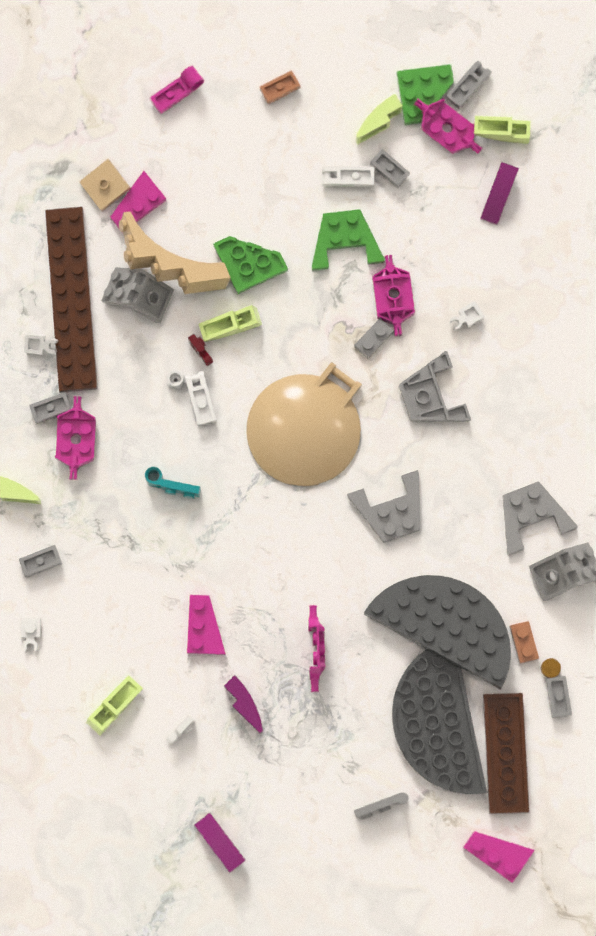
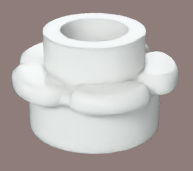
(175, 375)

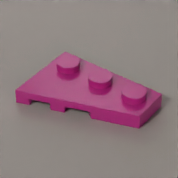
(139, 200)
(203, 628)
(499, 854)

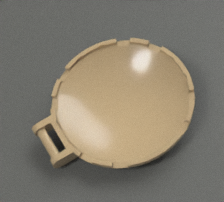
(305, 428)

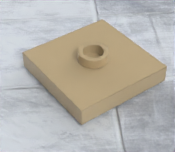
(105, 185)

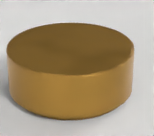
(550, 668)

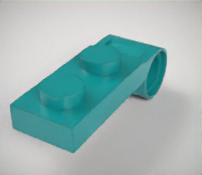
(172, 487)

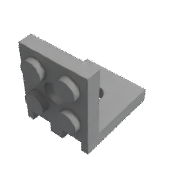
(134, 290)
(571, 569)

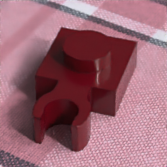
(198, 345)

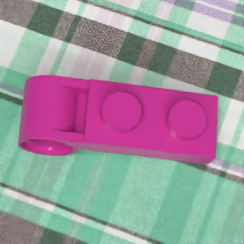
(177, 90)

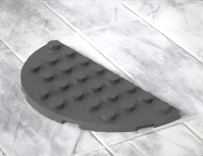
(448, 621)
(436, 725)

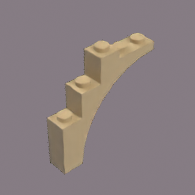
(166, 266)

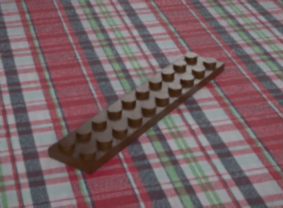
(71, 299)

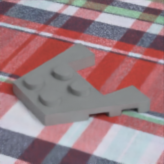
(424, 397)
(528, 507)
(395, 516)

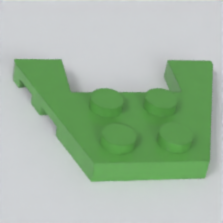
(342, 231)

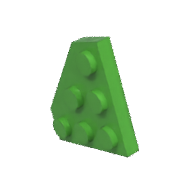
(424, 83)
(248, 262)

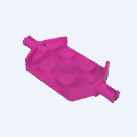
(439, 114)
(393, 309)
(75, 423)
(319, 642)

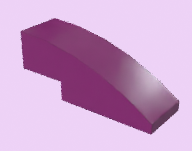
(499, 193)
(244, 705)
(220, 842)

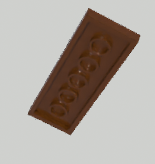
(505, 753)

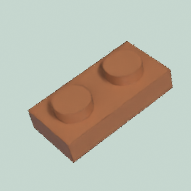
(279, 87)
(524, 642)

